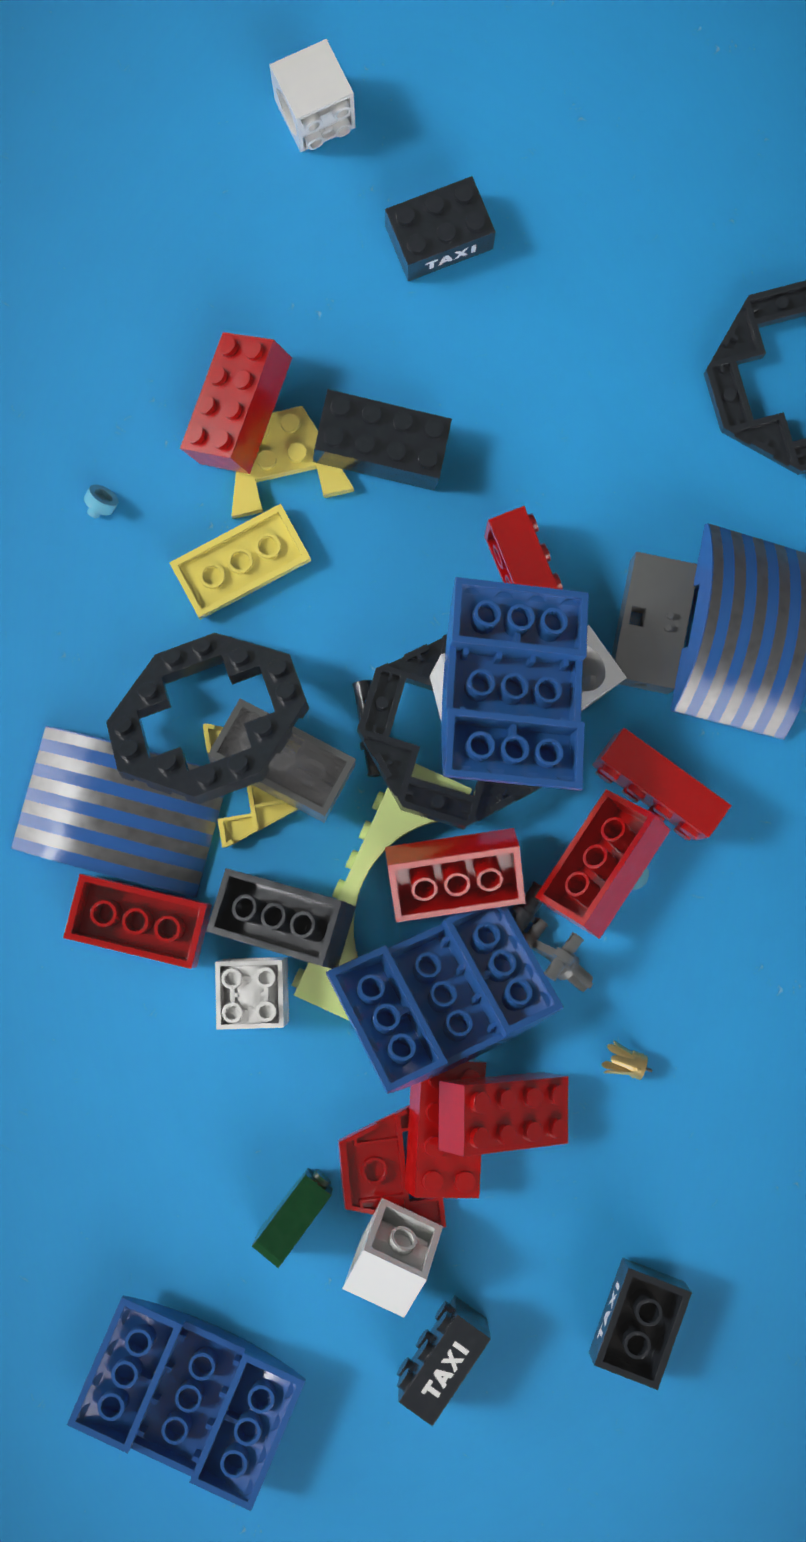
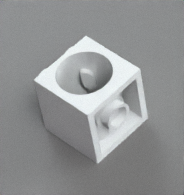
(313, 96)
(599, 671)
(252, 993)
(393, 1258)

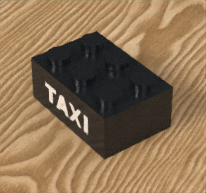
(440, 228)
(640, 1323)
(442, 1359)

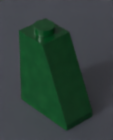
(292, 1216)

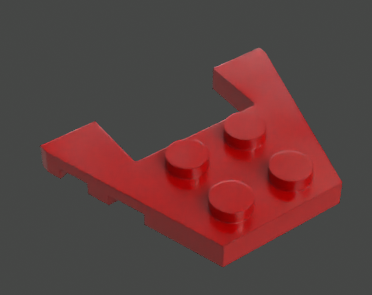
(376, 1169)

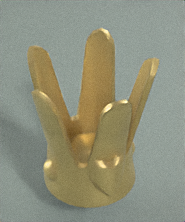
(626, 1062)

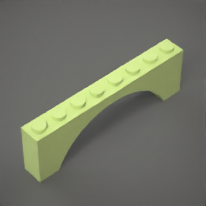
(385, 829)

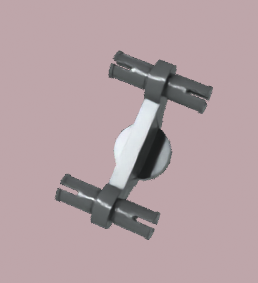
(563, 961)

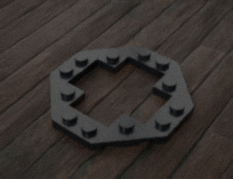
(744, 344)
(266, 734)
(397, 758)

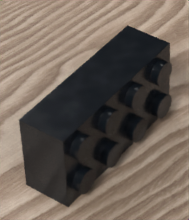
(381, 440)
(281, 918)

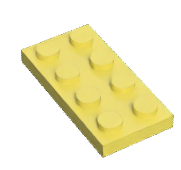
(240, 561)

